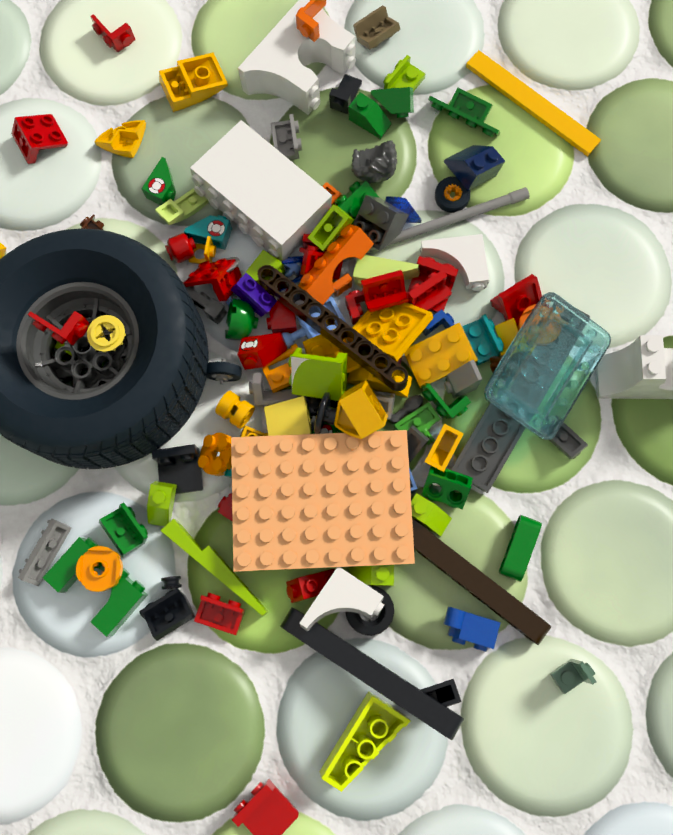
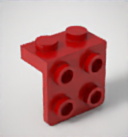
(427, 266)
(266, 811)

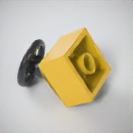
(357, 412)

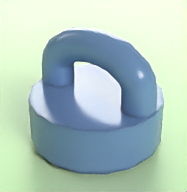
(292, 269)

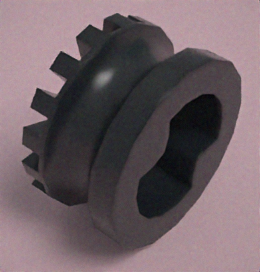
(171, 582)

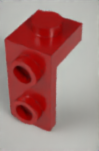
(118, 39)
(71, 331)
(307, 586)

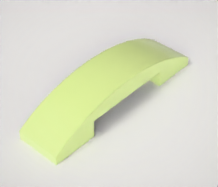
(181, 208)

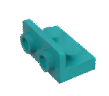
(483, 339)

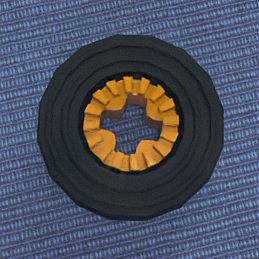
(443, 199)

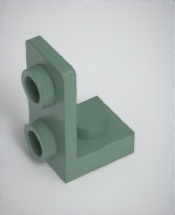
(572, 674)

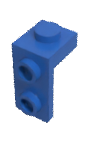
(439, 318)

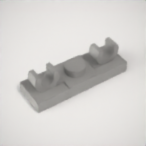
(44, 552)

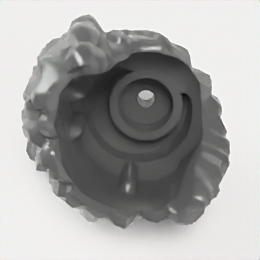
(375, 163)

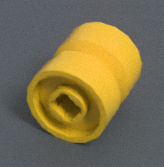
(229, 404)

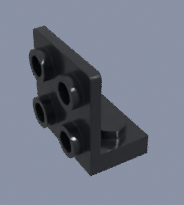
(180, 467)

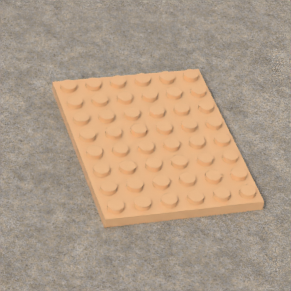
(321, 501)

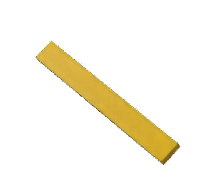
(533, 103)

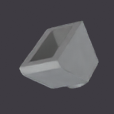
(463, 379)

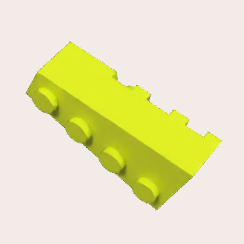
(365, 735)

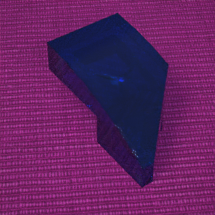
(405, 206)

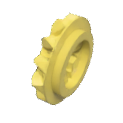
(95, 332)

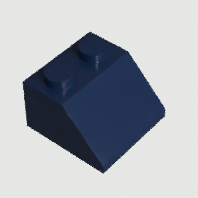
(475, 165)

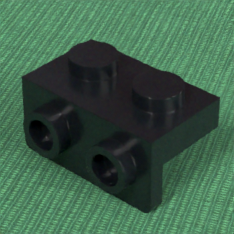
(167, 613)

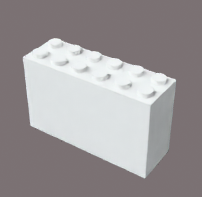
(260, 190)

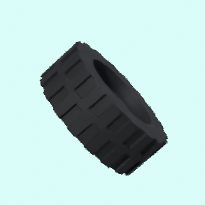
(380, 624)

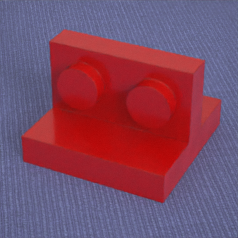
(518, 298)

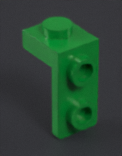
(457, 407)

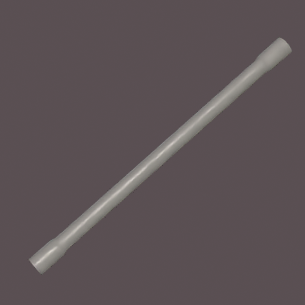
(510, 198)

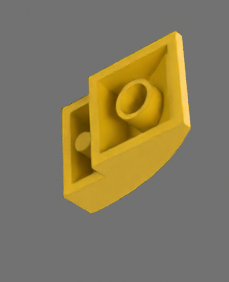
(192, 81)

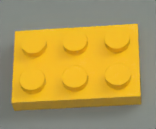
(440, 354)

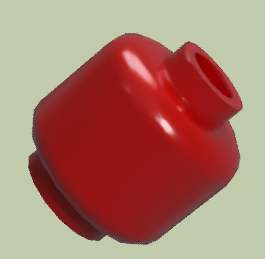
(180, 248)

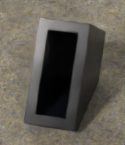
(444, 692)

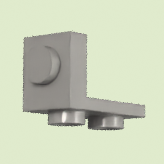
(267, 398)

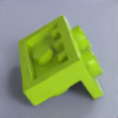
(404, 75)

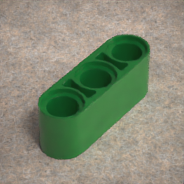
(520, 548)

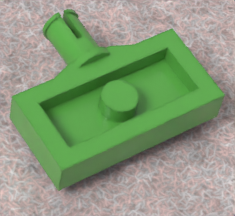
(422, 419)

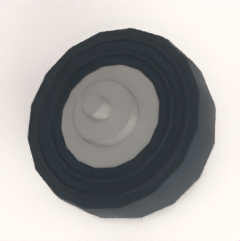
(223, 371)

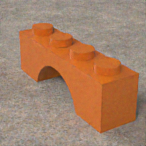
(350, 243)

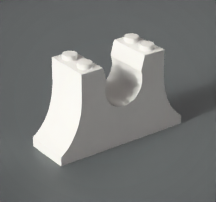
(282, 56)
(637, 371)

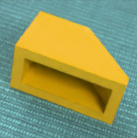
(443, 447)

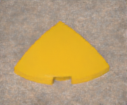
(123, 139)

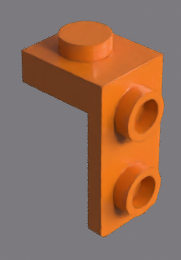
(304, 21)

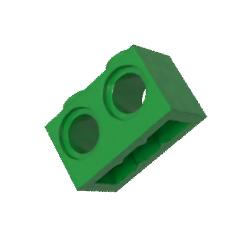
(448, 482)

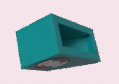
(217, 227)

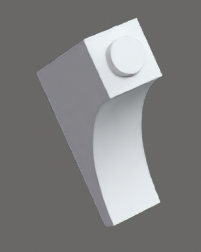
(465, 254)
(343, 594)

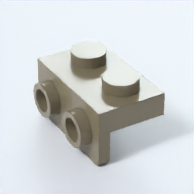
(375, 28)

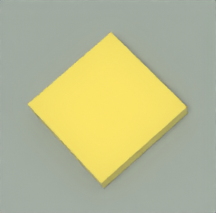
(288, 417)

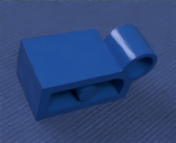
(471, 628)

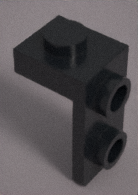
(345, 94)

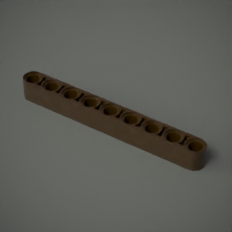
(337, 335)
(479, 584)

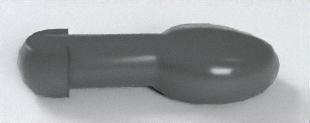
(411, 404)

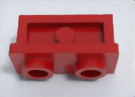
(384, 291)
(430, 292)
(219, 614)

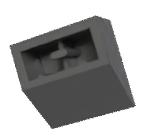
(380, 221)

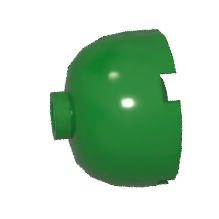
(240, 320)

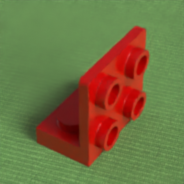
(37, 133)
(216, 275)

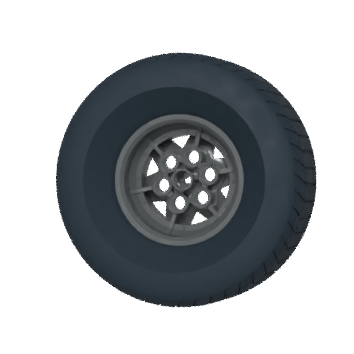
(141, 399)

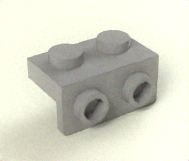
(285, 137)

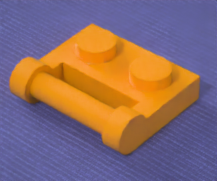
(279, 377)

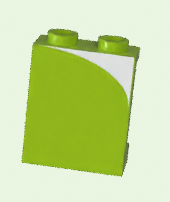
(318, 374)

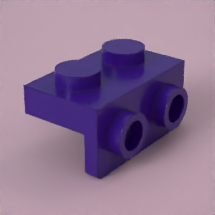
(253, 293)

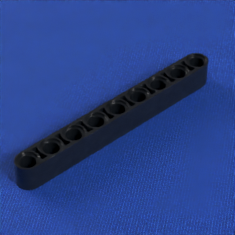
(375, 675)

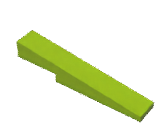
(212, 562)

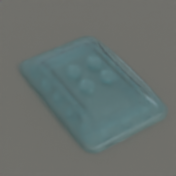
(547, 366)

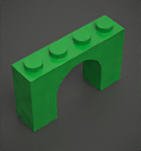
(124, 596)

